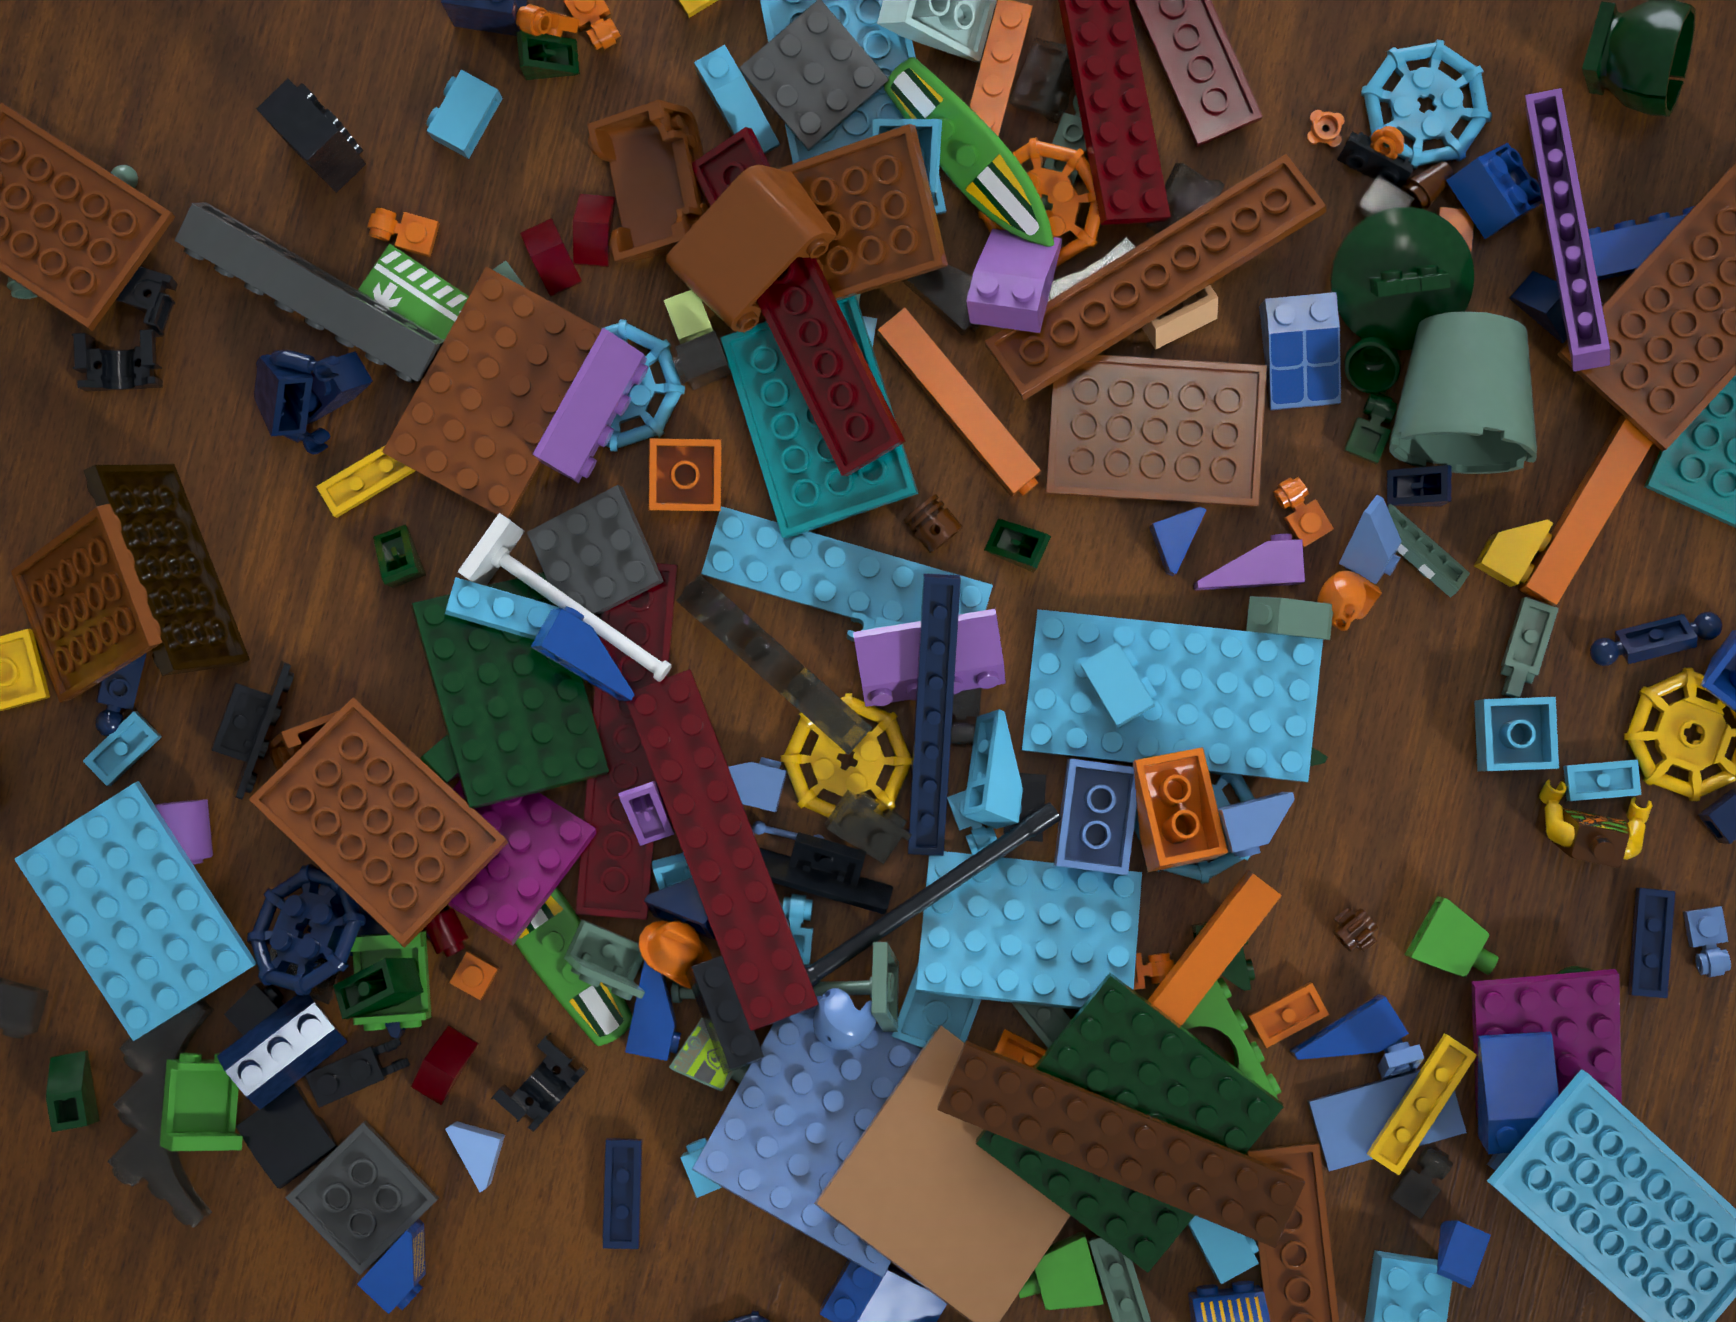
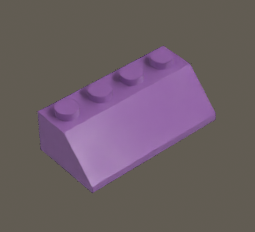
(591, 406)
(891, 654)

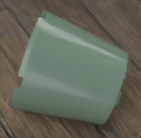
(1467, 396)

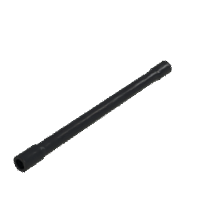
(1028, 828)

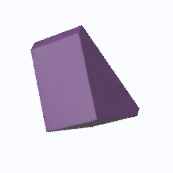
(646, 812)

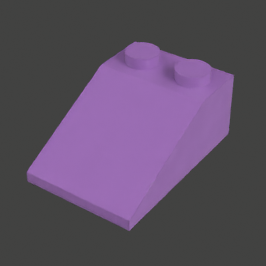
(1012, 282)

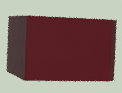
(592, 230)
(550, 257)
(444, 1064)

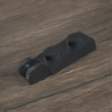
(353, 1073)

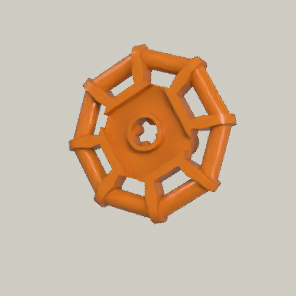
(1061, 194)

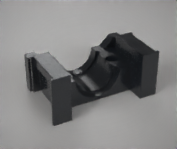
(158, 304)
(118, 367)
(543, 1086)

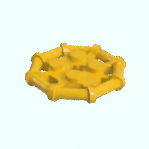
(1672, 742)
(855, 779)

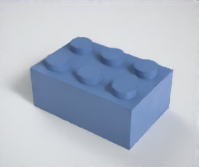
(1096, 817)

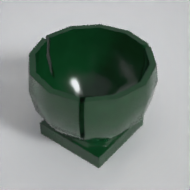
(1639, 52)

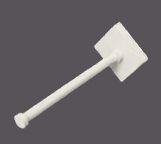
(494, 552)

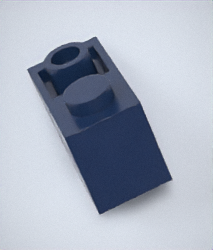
(340, 390)

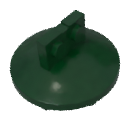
(1399, 272)

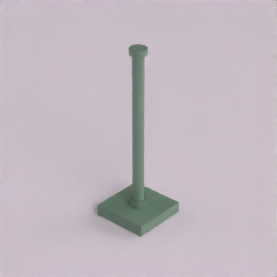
(881, 987)

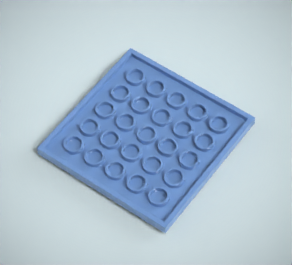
(798, 1123)

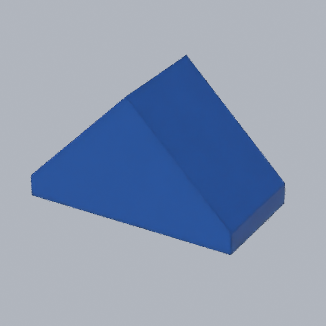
(1175, 536)
(1460, 1251)

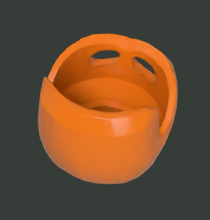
(1350, 597)

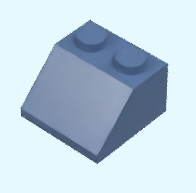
(1253, 822)

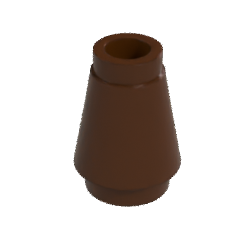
(1428, 184)

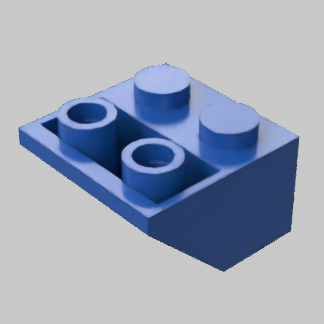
(1496, 190)

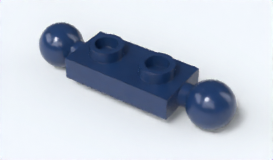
(1656, 639)
(118, 692)

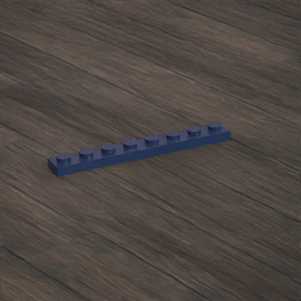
(933, 713)

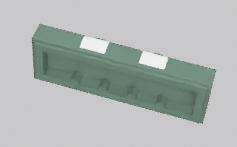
(1427, 555)

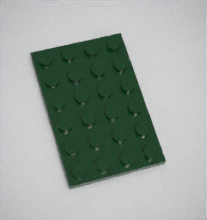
(506, 708)

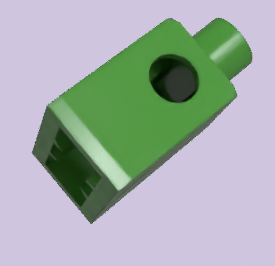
(1451, 941)
(1065, 1276)

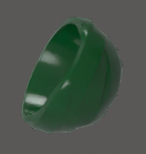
(1372, 365)

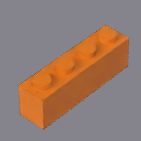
(1000, 62)

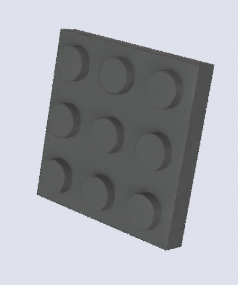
(814, 74)
(597, 552)
(362, 1197)

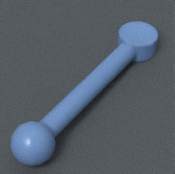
(759, 828)

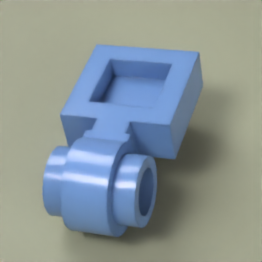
(1706, 929)

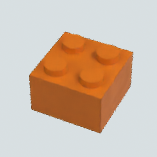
(684, 474)

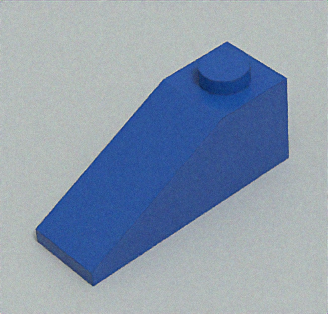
(579, 649)
(653, 1019)
(1362, 1031)

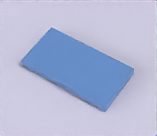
(1354, 1118)

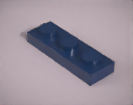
(1651, 942)
(622, 1193)

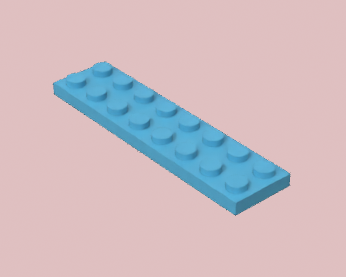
(824, 571)

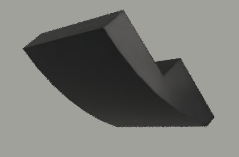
(287, 1136)

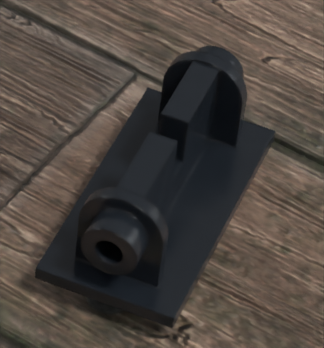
(1371, 163)

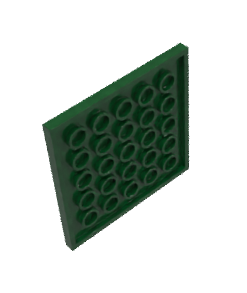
(1153, 1065)

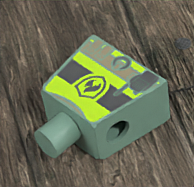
(699, 1061)

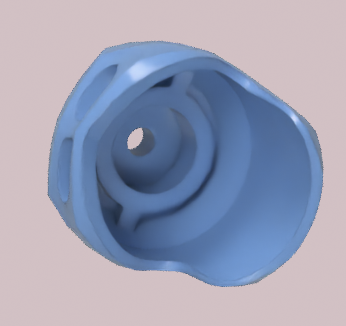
(839, 1022)

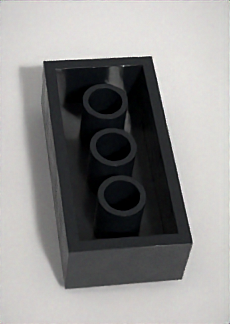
(313, 133)

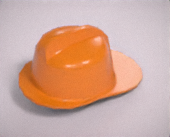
(672, 949)

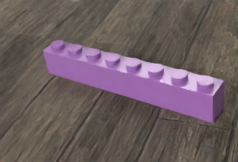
(1567, 230)

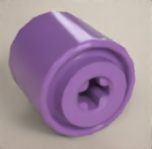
(190, 826)

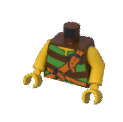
(1590, 835)

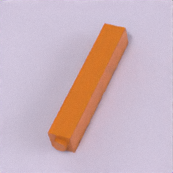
(959, 403)
(1587, 512)
(1214, 947)

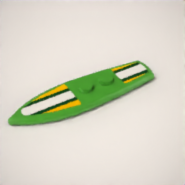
(972, 153)
(544, 946)

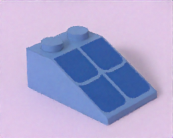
(1302, 350)

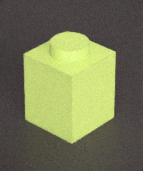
(688, 316)

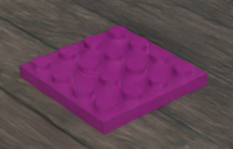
(523, 875)
(1574, 1007)

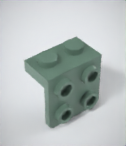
(605, 958)

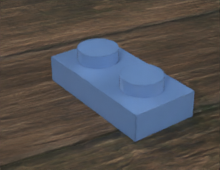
(1400, 1060)

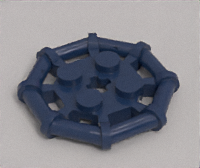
(330, 934)

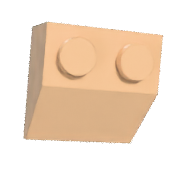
(1183, 318)

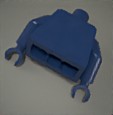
(284, 394)

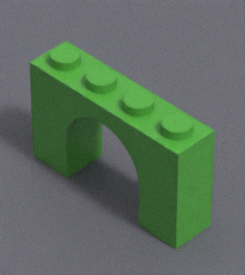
(1217, 1013)

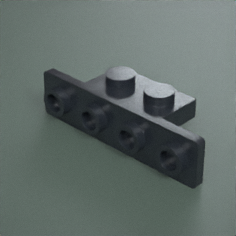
(246, 725)
(829, 872)

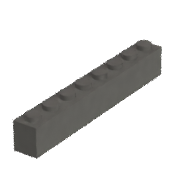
(309, 291)

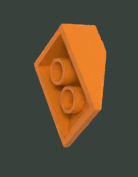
(1177, 810)

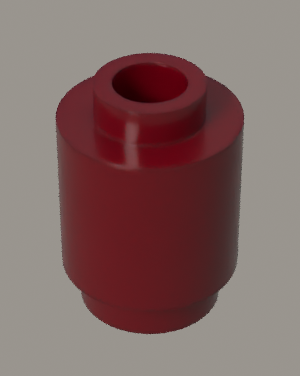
(446, 932)

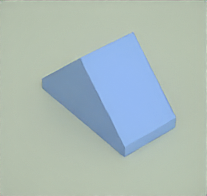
(478, 1151)

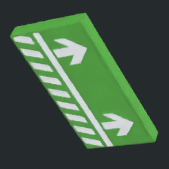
(414, 292)

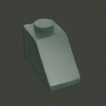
(1289, 617)

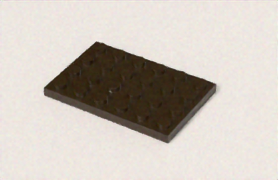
(171, 565)

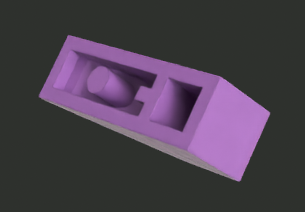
(1269, 564)

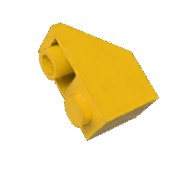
(1510, 552)

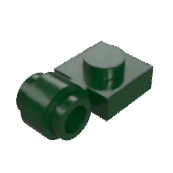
(1368, 437)

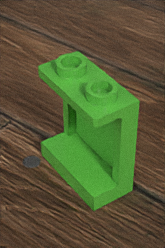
(375, 947)
(199, 1106)

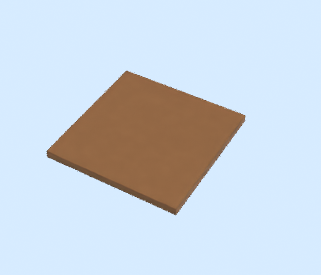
(938, 1199)

